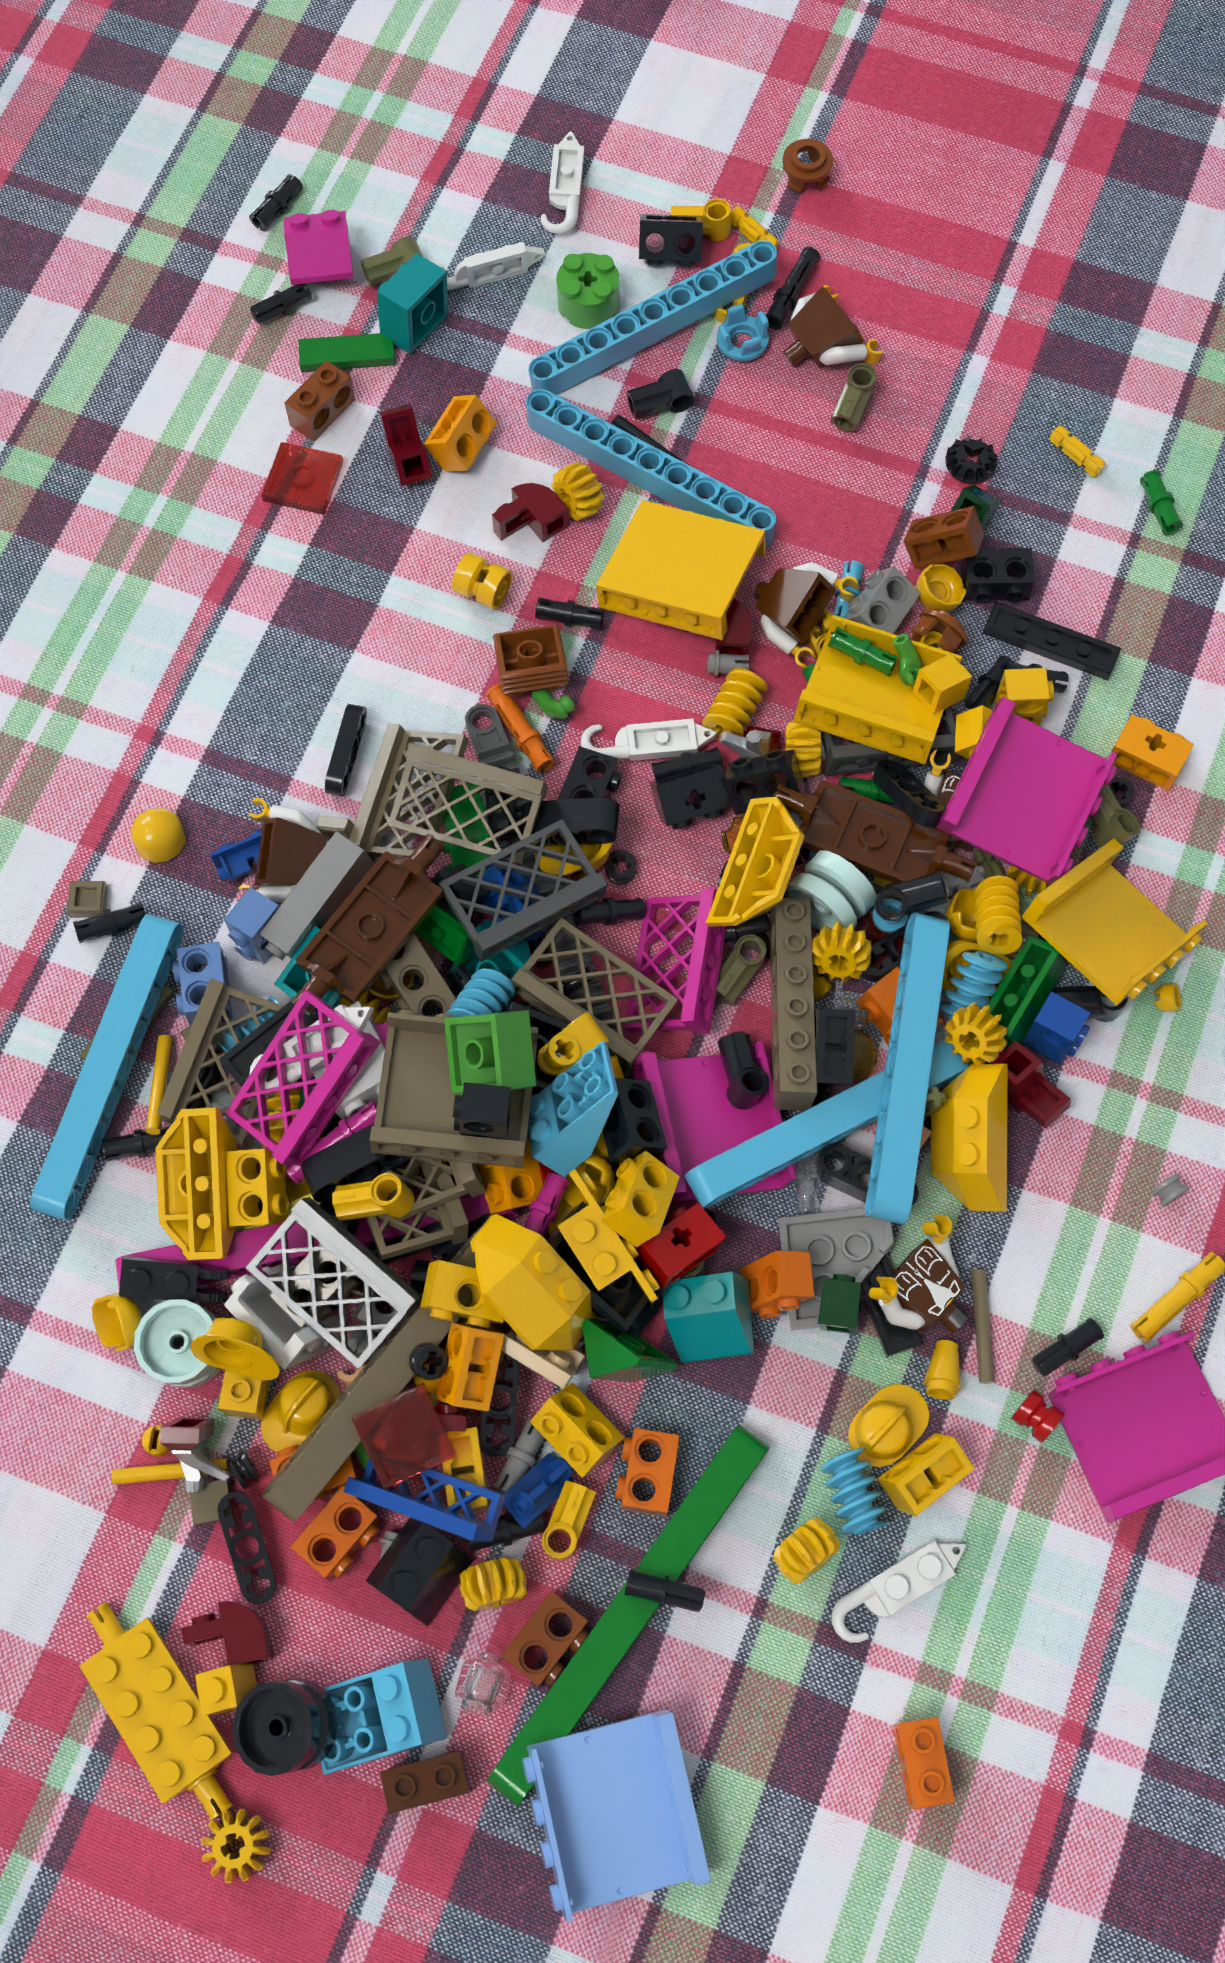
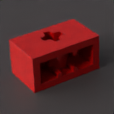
(698, 1238)

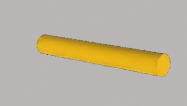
(159, 1083)
(155, 1472)

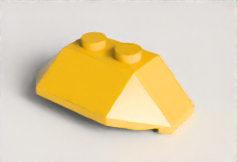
(758, 864)
(972, 1138)
(195, 1183)
(530, 1285)

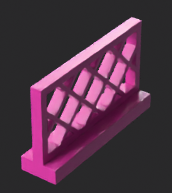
(704, 958)
(319, 1102)

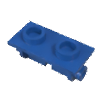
(233, 858)
(537, 1489)

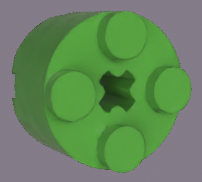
(587, 289)

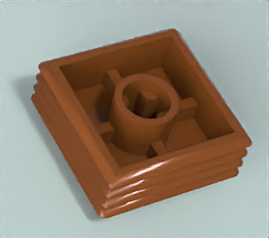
(530, 659)

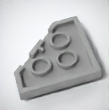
(838, 1244)

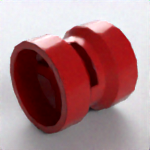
(1035, 1414)

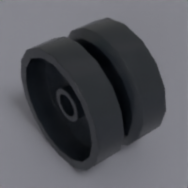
(284, 1726)

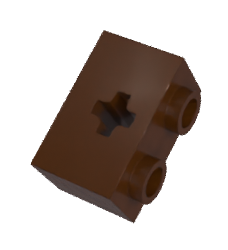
(425, 1782)

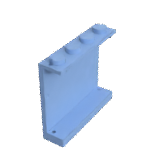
(615, 1812)

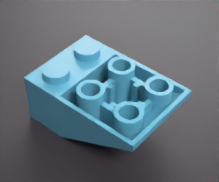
(572, 1112)
(384, 1715)

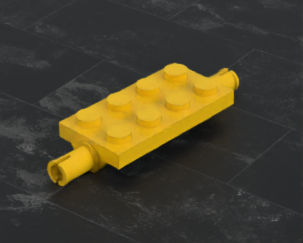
(157, 1711)

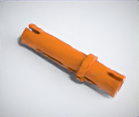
(527, 739)

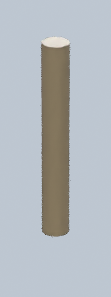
(982, 1326)

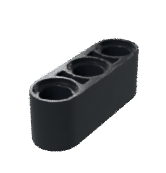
(587, 819)
(346, 1163)
(846, 1178)

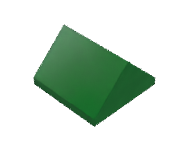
(620, 1355)

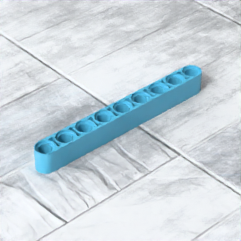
(671, 309)
(576, 429)
(107, 1067)
(907, 1069)
(805, 1134)

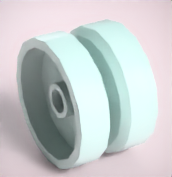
(834, 890)
(159, 1340)

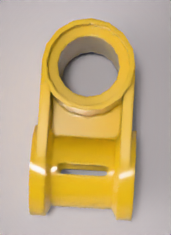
(571, 1043)

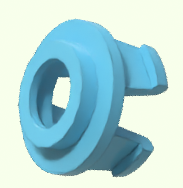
(739, 323)

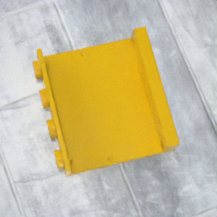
(679, 568)
(865, 702)
(1109, 927)

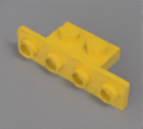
(599, 1246)

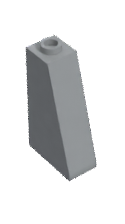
(316, 895)

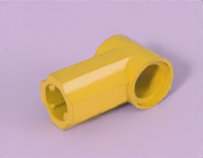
(715, 216)
(371, 1197)
(569, 1517)

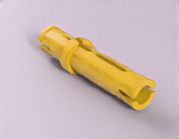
(1175, 1300)

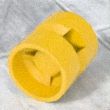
(484, 581)

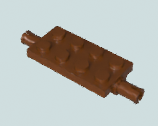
(872, 835)
(371, 924)

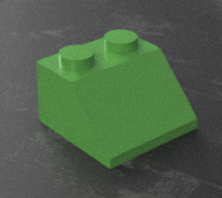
(490, 1050)

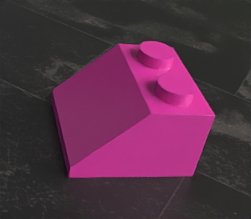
(318, 247)

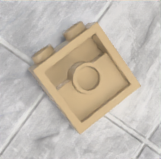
(553, 1365)

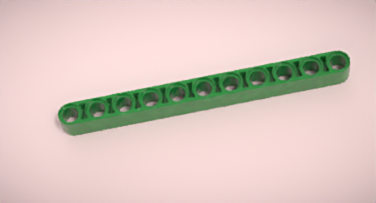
(630, 1614)

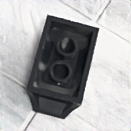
(619, 1302)

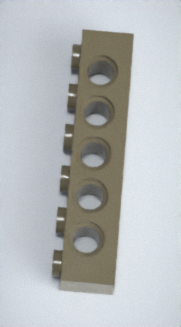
(417, 962)
(792, 1005)

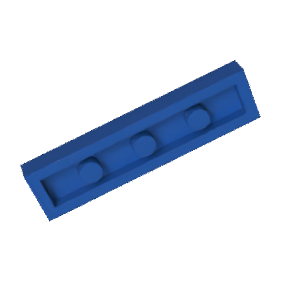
(433, 1512)

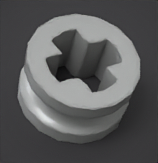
(1170, 1190)

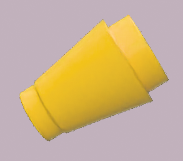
(943, 1373)

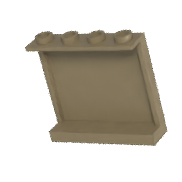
(418, 1103)

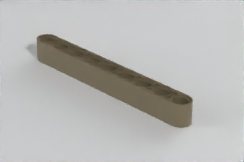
(378, 1381)

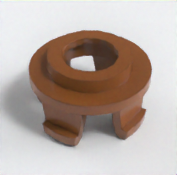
(800, 172)
(937, 620)

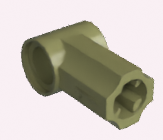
(386, 264)
(854, 397)
(1113, 821)
(737, 971)

